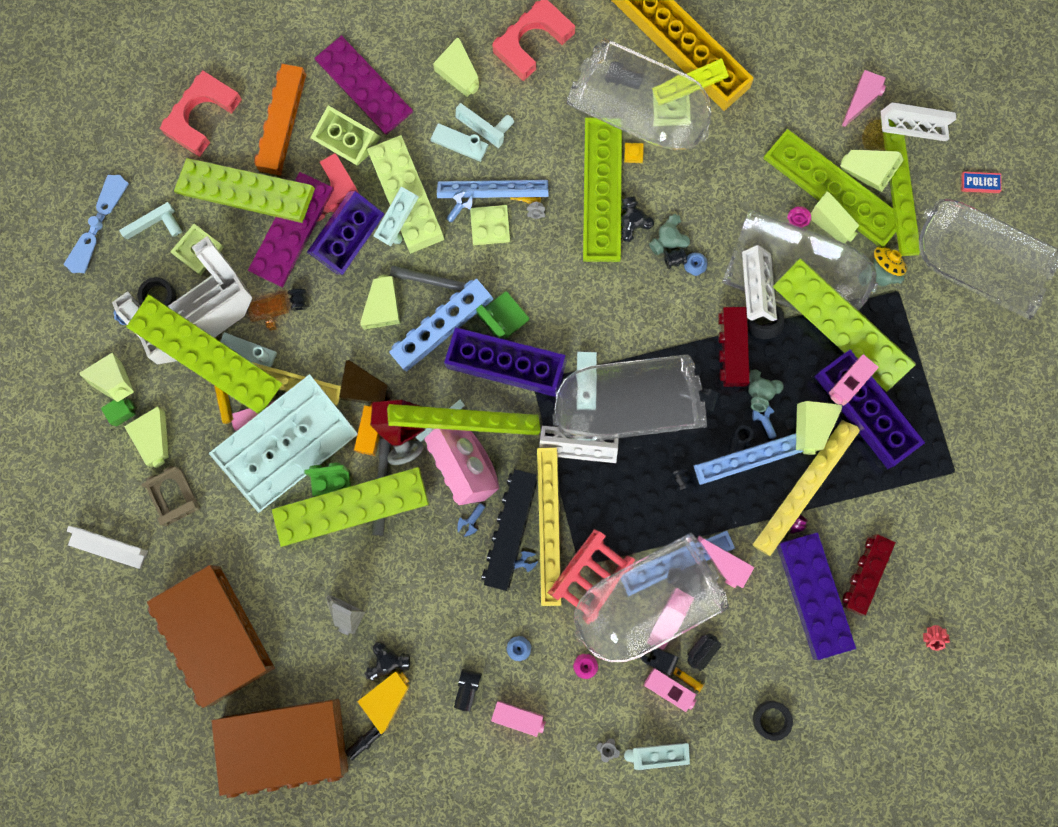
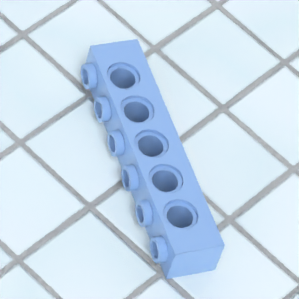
(438, 335)

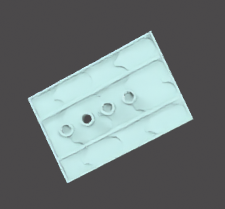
(296, 432)

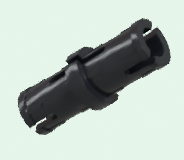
(363, 742)

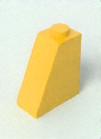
(385, 700)

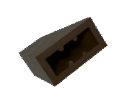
(362, 386)

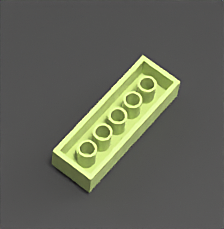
(397, 171)

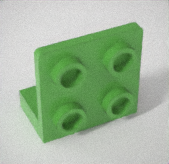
(502, 316)
(328, 478)

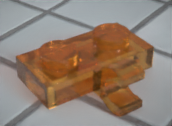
(268, 309)

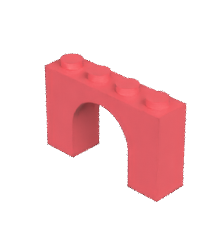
(541, 16)
(204, 89)
(339, 181)

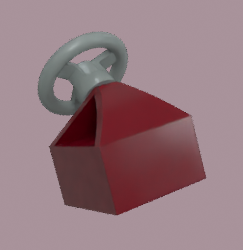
(396, 435)

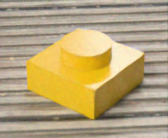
(633, 153)

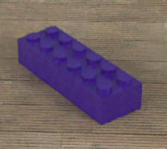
(505, 362)
(874, 414)
(816, 597)

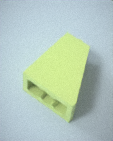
(457, 68)
(872, 167)
(834, 219)
(381, 304)
(109, 378)
(815, 425)
(150, 437)

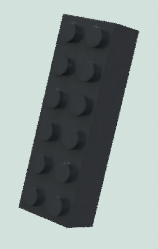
(510, 531)

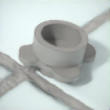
(536, 210)
(605, 756)

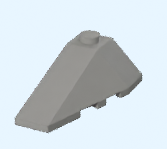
(344, 615)

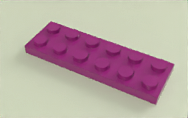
(363, 85)
(287, 237)

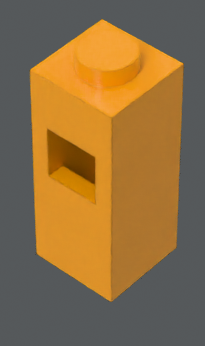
(367, 437)

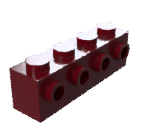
(734, 346)
(869, 573)

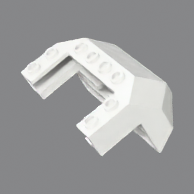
(210, 305)

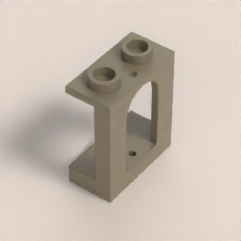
(153, 486)

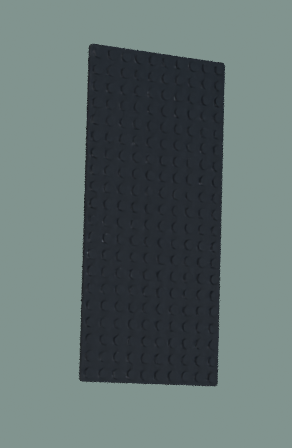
(640, 503)

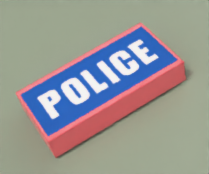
(981, 182)

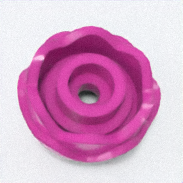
(799, 216)
(585, 659)

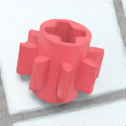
(936, 638)

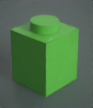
(118, 411)

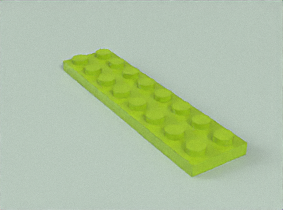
(819, 175)
(244, 190)
(602, 192)
(843, 322)
(204, 354)
(350, 507)

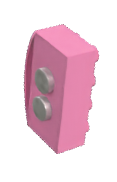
(463, 464)

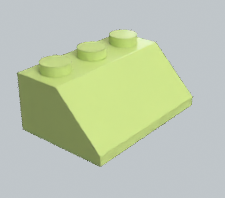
(344, 136)

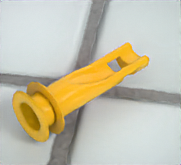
(529, 200)
(689, 680)

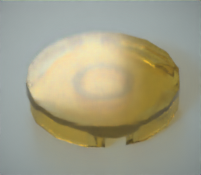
(873, 136)

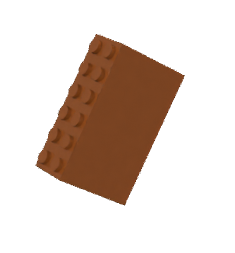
(210, 636)
(279, 748)

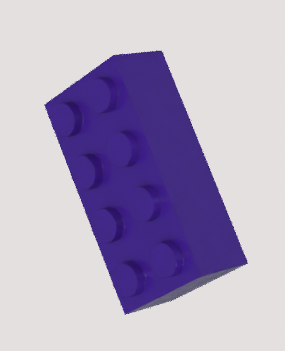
(345, 233)

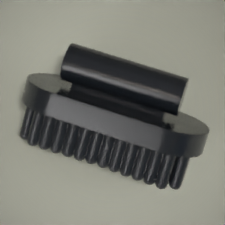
(703, 651)

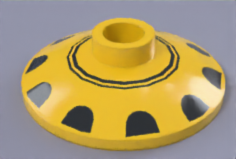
(890, 260)

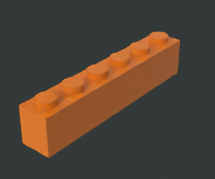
(280, 119)

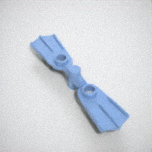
(81, 254)

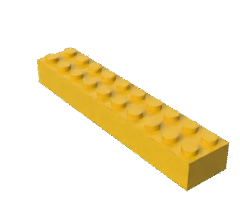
(687, 45)

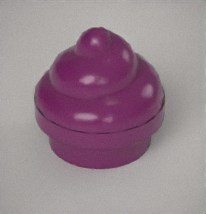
(799, 525)

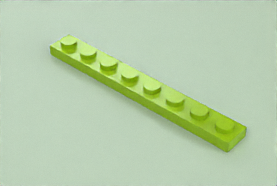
(902, 197)
(463, 419)

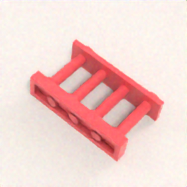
(584, 558)

